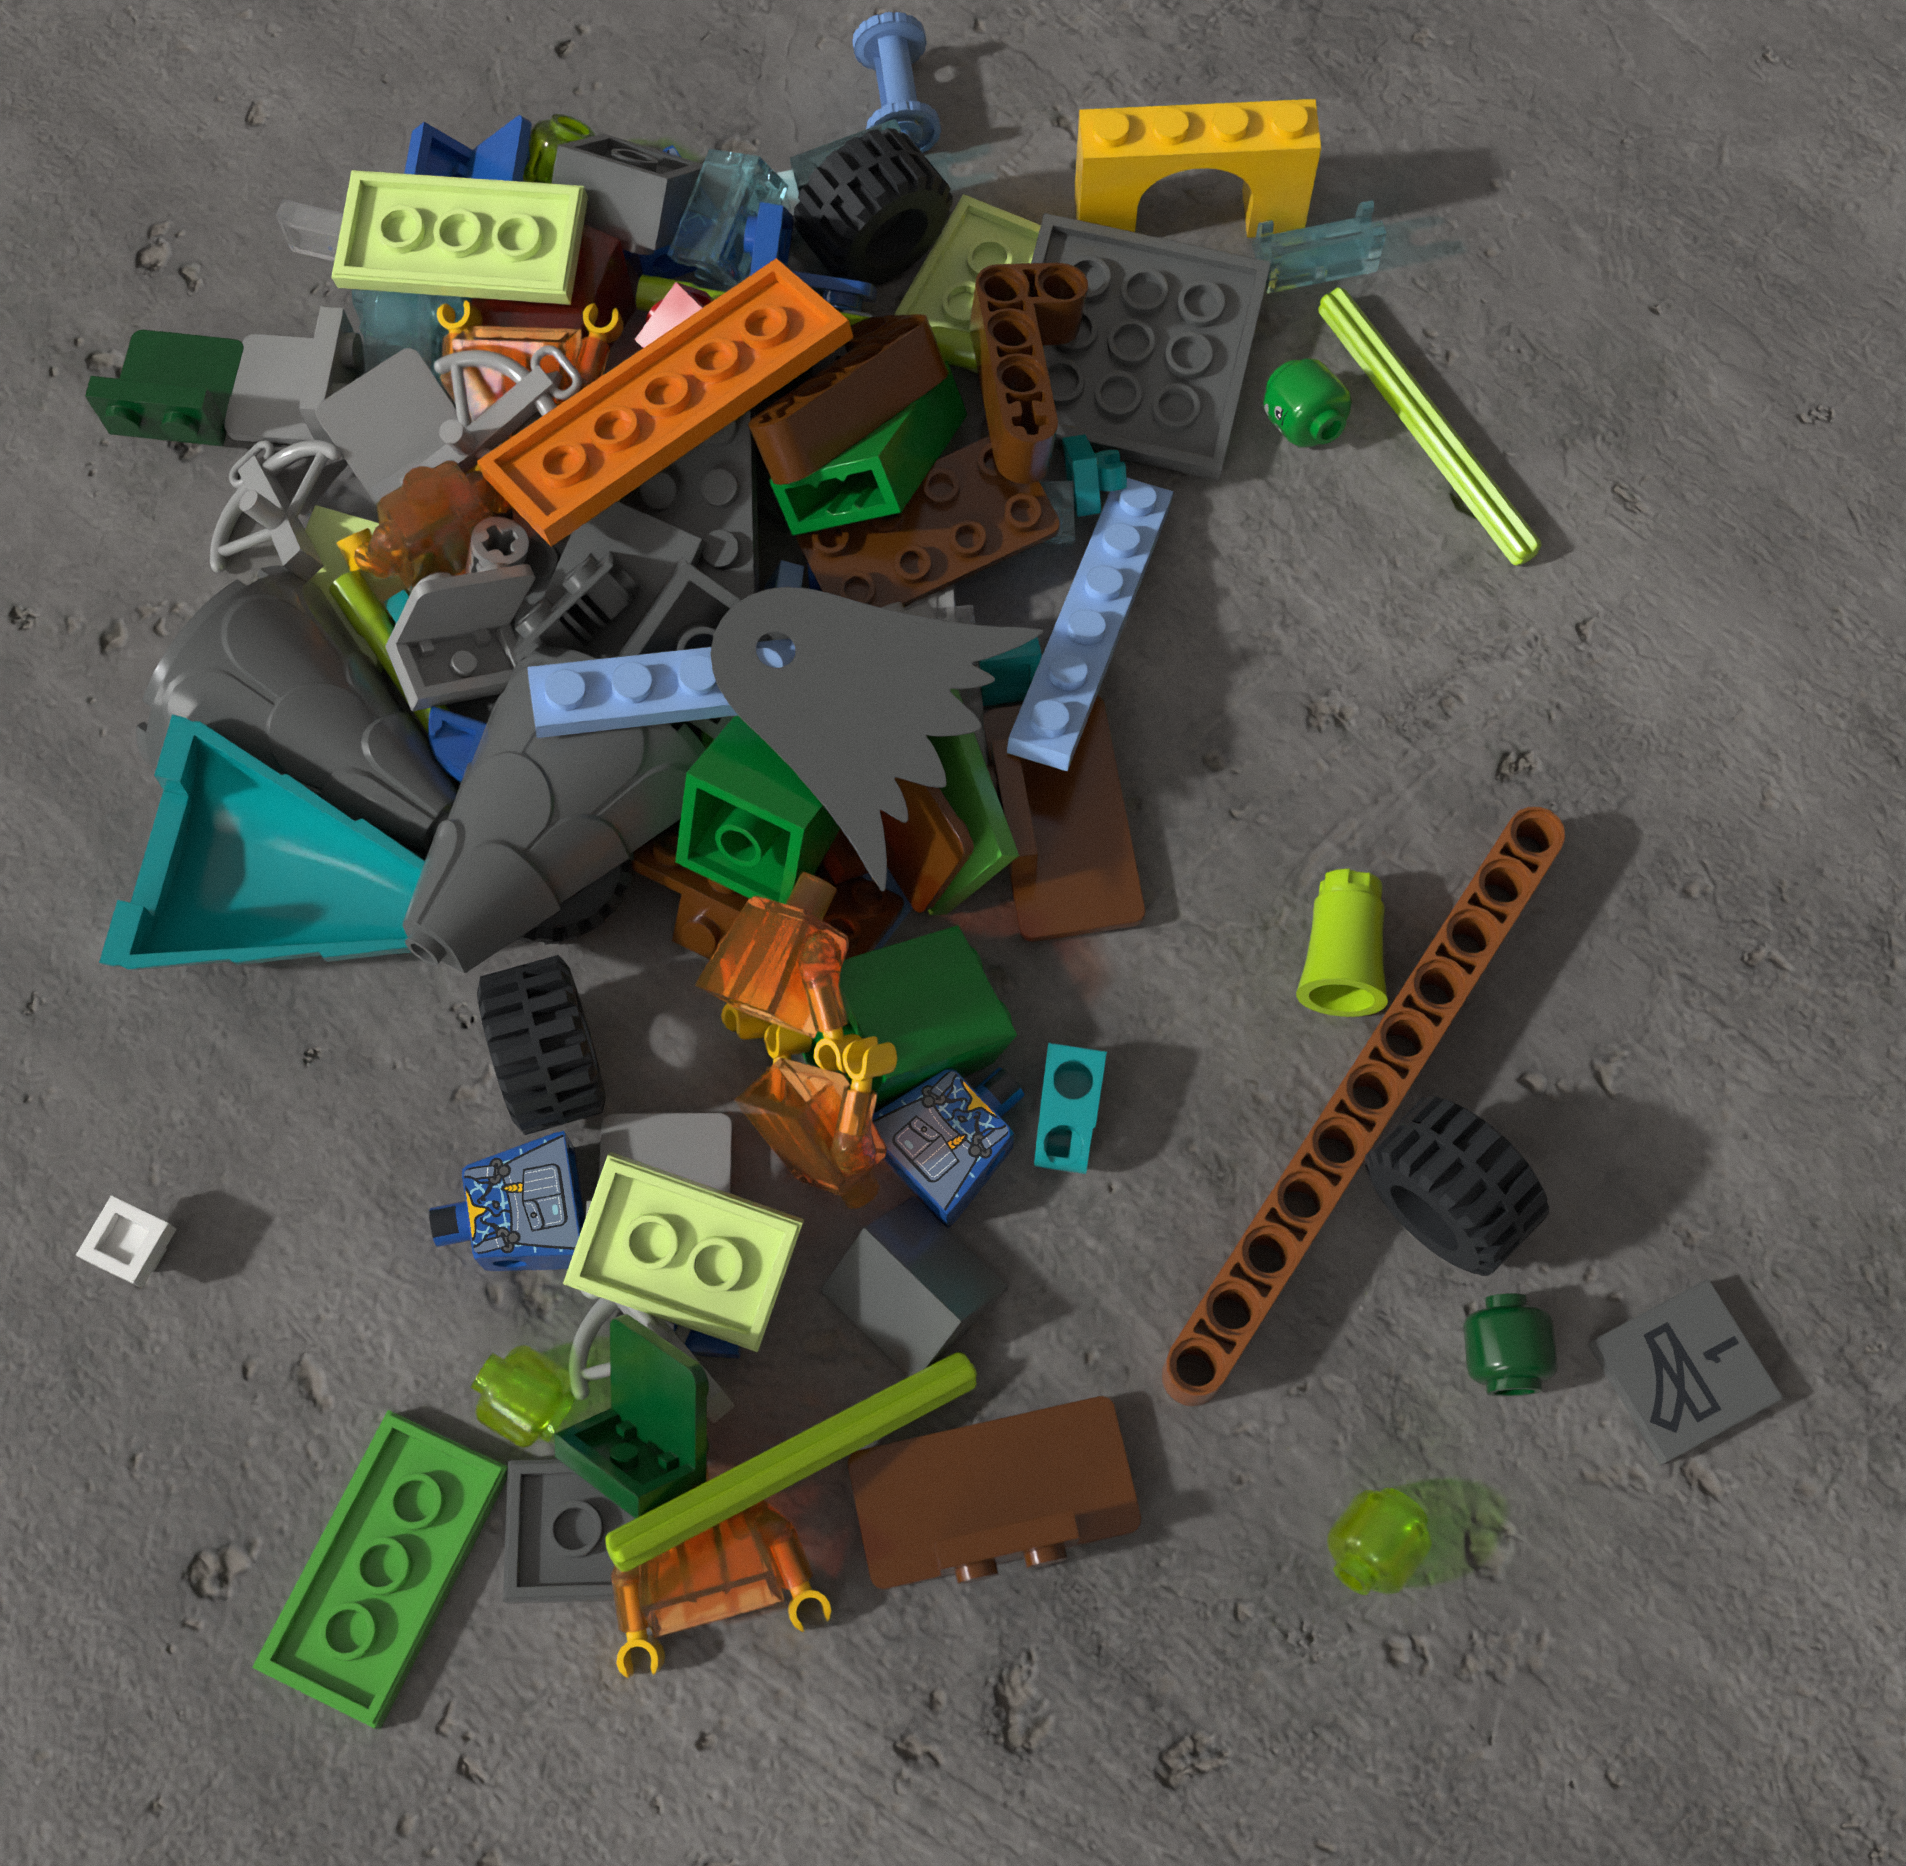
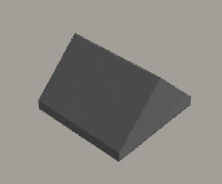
(912, 1286)

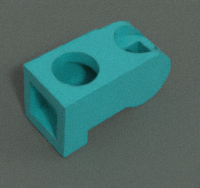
(1069, 1107)

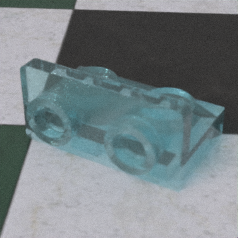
(401, 322)

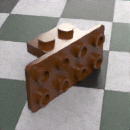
(950, 529)
(1070, 834)
(920, 853)
(710, 908)
(993, 1494)

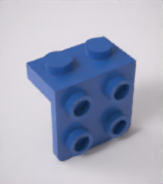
(497, 158)
(771, 238)

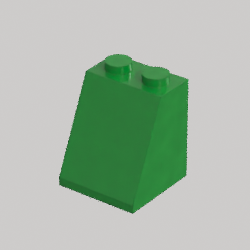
(750, 818)
(929, 1004)

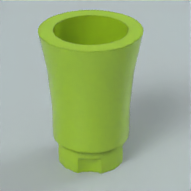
(1346, 947)

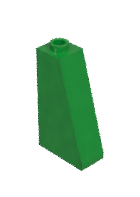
(879, 470)

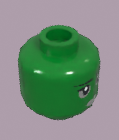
(1305, 400)

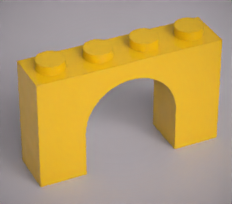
(1262, 142)

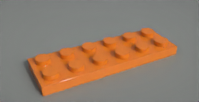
(664, 401)

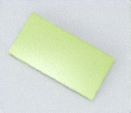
(460, 237)

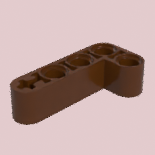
(1010, 322)
(881, 374)

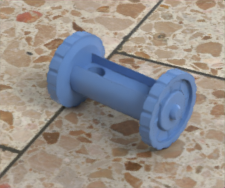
(890, 47)

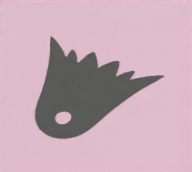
(855, 698)

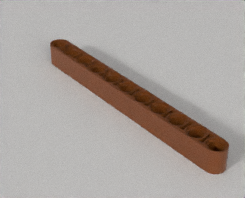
(1346, 1120)

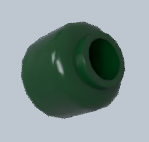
(1510, 1346)

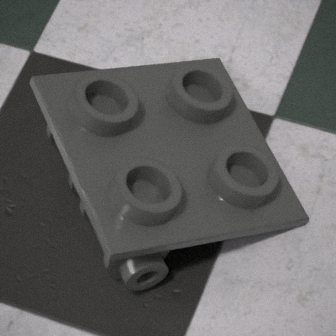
(588, 577)

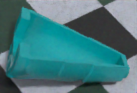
(255, 869)

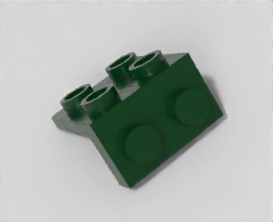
(169, 388)
(654, 1433)

